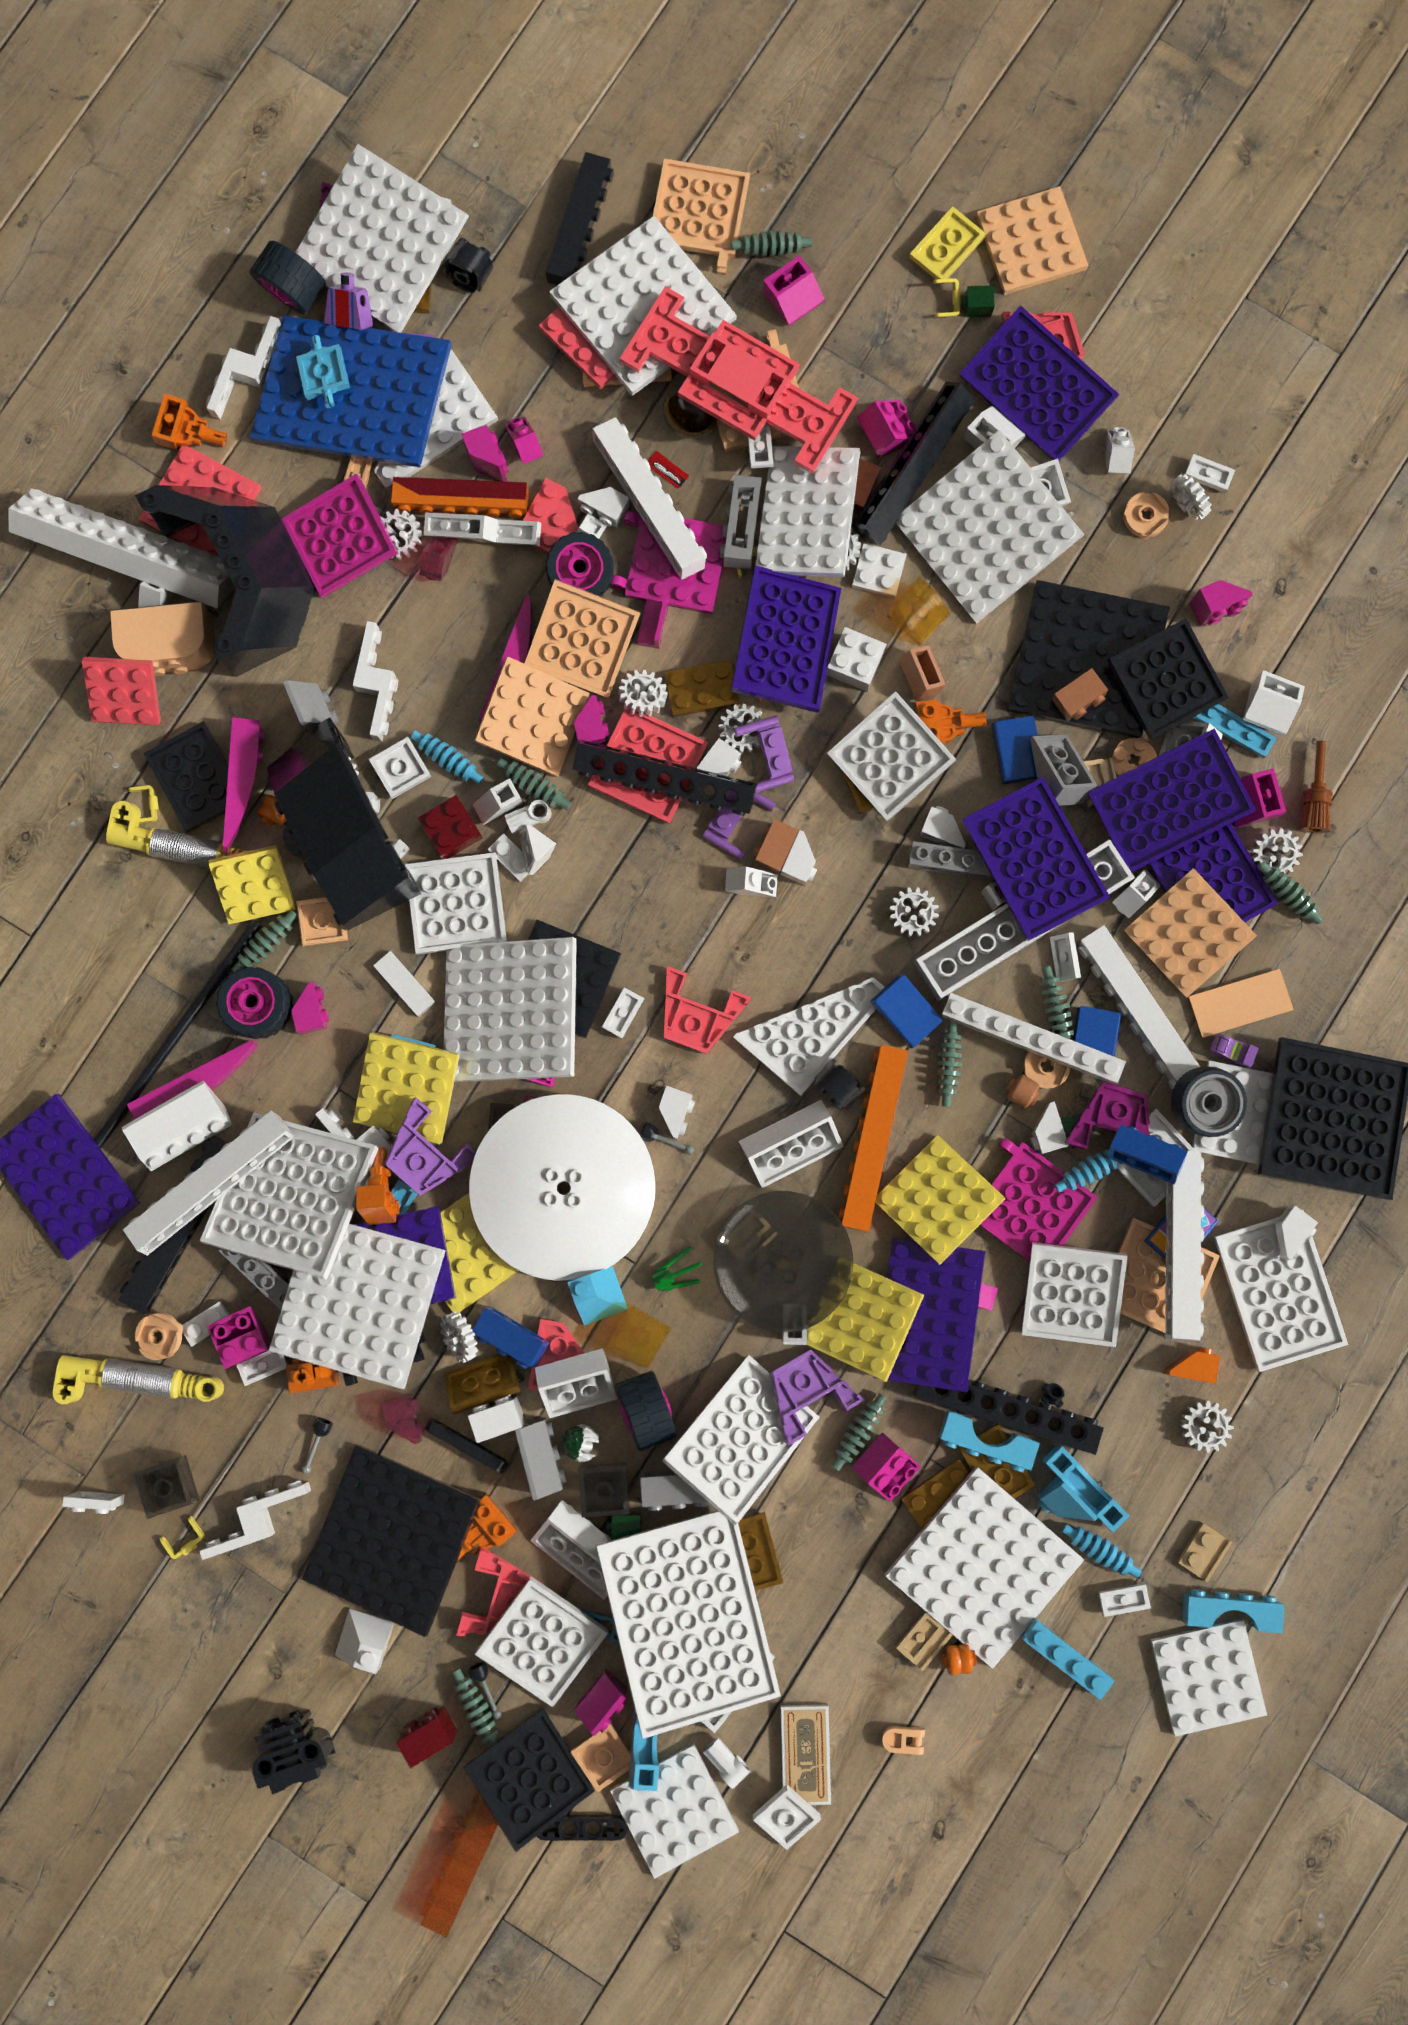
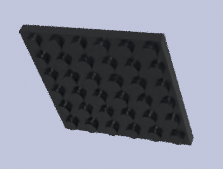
(1069, 635)
(1335, 1119)
(391, 1540)

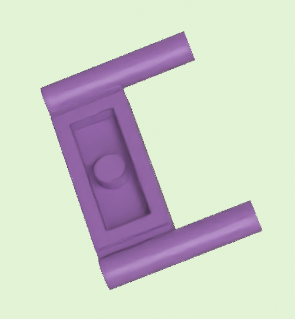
(773, 750)
(725, 822)

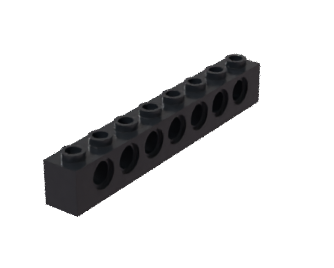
(677, 772)
(1086, 1441)

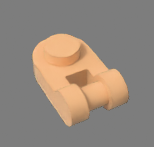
(895, 1740)

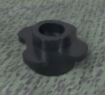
(1052, 1394)

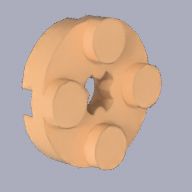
(1146, 502)
(1132, 746)
(1048, 1079)
(171, 1336)

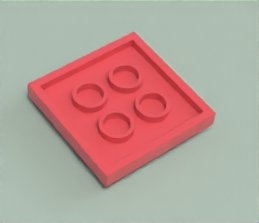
(121, 690)

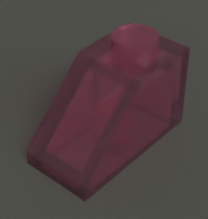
(437, 557)

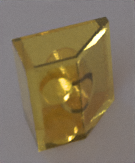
(918, 611)
(639, 1336)

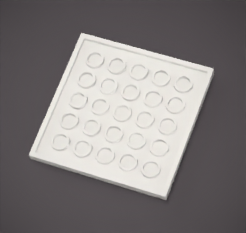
(383, 233)
(621, 285)
(988, 526)
(511, 1009)
(294, 1202)
(367, 1309)
(984, 1567)

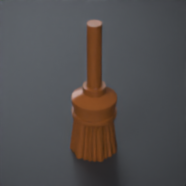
(1317, 798)

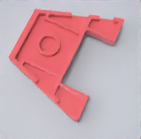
(1061, 326)
(694, 1023)
(507, 1586)

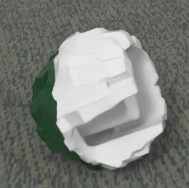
(578, 1442)

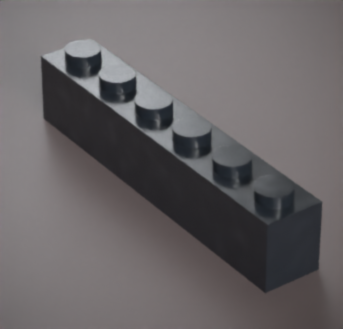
(579, 218)

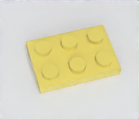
(947, 245)

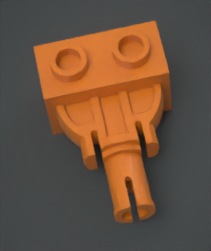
(181, 426)
(945, 721)
(375, 1201)
(309, 1376)
(488, 1527)

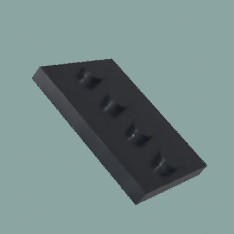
(192, 775)

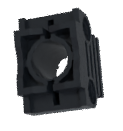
(290, 1751)

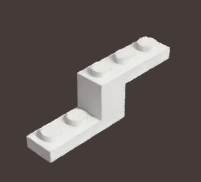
(243, 368)
(482, 529)
(375, 681)
(372, 1136)
(254, 1519)

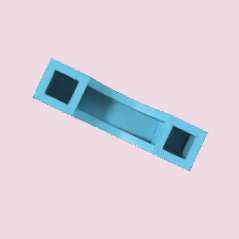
(1016, 1450)
(1080, 1482)
(1203, 1609)
(1067, 1658)
(643, 1760)

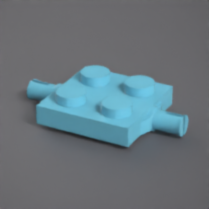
(322, 371)

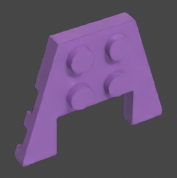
(417, 1160)
(802, 1383)

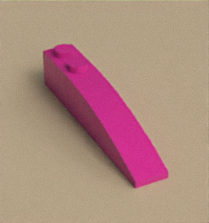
(518, 643)
(241, 774)
(212, 1073)

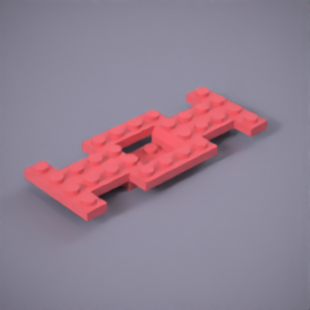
(744, 370)

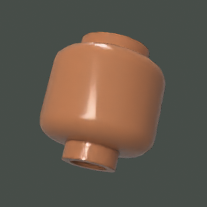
(1023, 1091)

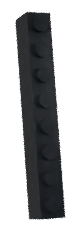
(913, 463)
(155, 1269)

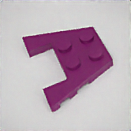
(1107, 1111)

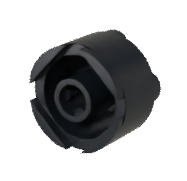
(468, 266)
(839, 1084)

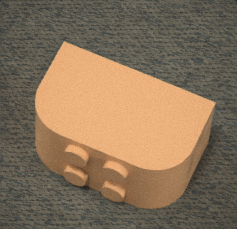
(169, 635)

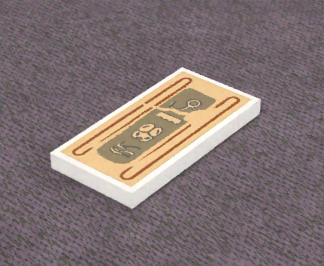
(806, 1751)

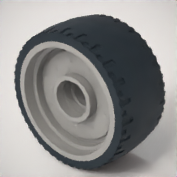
(1225, 1107)

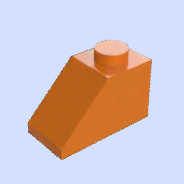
(1196, 1365)

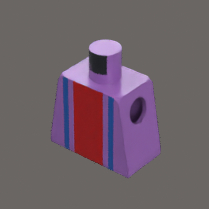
(348, 305)

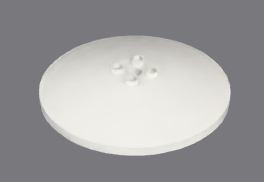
(518, 1179)

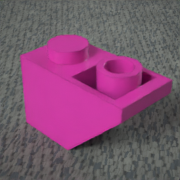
(524, 439)
(589, 723)
(308, 1010)

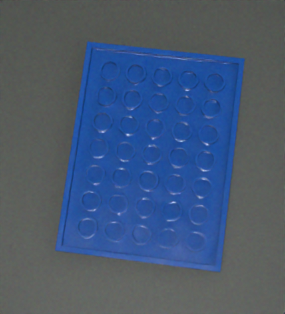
(378, 418)

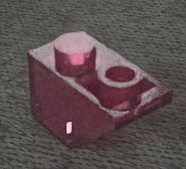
(402, 1418)

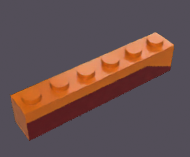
(460, 496)

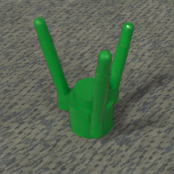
(664, 1278)

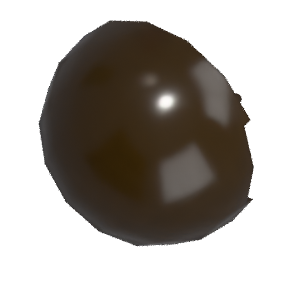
(686, 419)

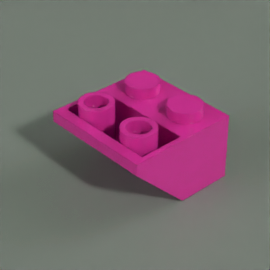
(793, 290)
(886, 425)
(485, 453)
(1217, 601)
(1265, 796)
(239, 1337)
(886, 1467)
(601, 1701)

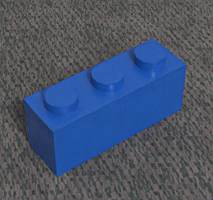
(1147, 1154)
(510, 1337)

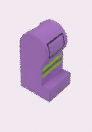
(1233, 1051)

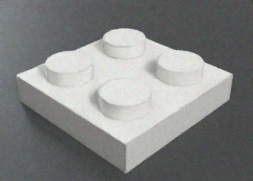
(879, 570)
(400, 767)
(98, 1501)
(786, 1817)

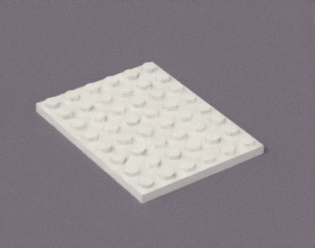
(687, 1622)

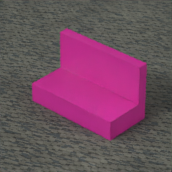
(653, 623)

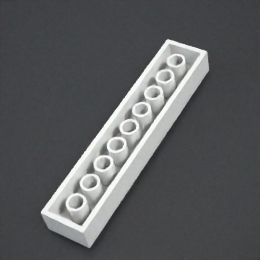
(120, 547)
(999, 934)

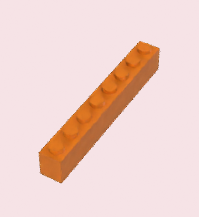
(873, 1138)

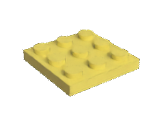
(252, 884)

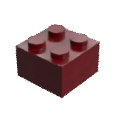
(450, 827)
(427, 1736)

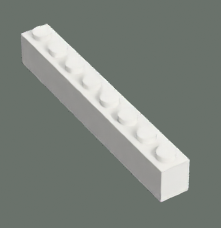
(649, 498)
(1137, 1004)
(1033, 1039)
(208, 1183)
(1184, 1253)

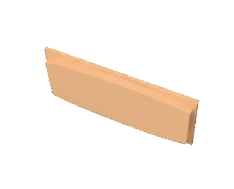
(1241, 1003)

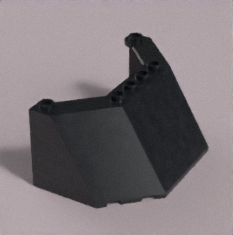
(260, 560)
(338, 828)

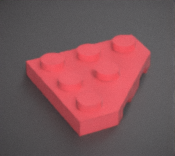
(554, 513)
(561, 1346)

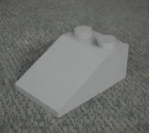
(310, 703)
(1062, 769)

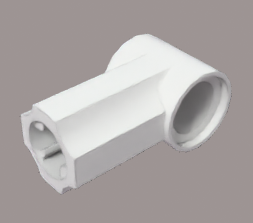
(526, 816)
(731, 1767)

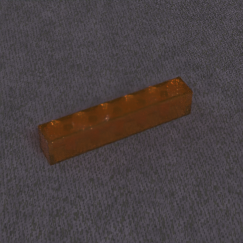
(459, 1868)

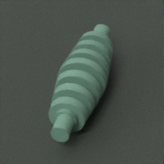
(771, 243)
(534, 784)
(1290, 892)
(265, 942)
(1059, 1016)
(949, 1064)
(859, 1432)
(480, 1718)

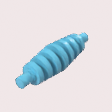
(447, 757)
(1087, 1172)
(1101, 1551)

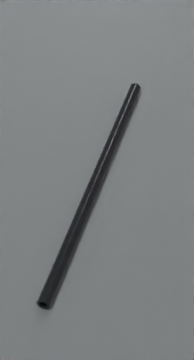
(176, 1034)

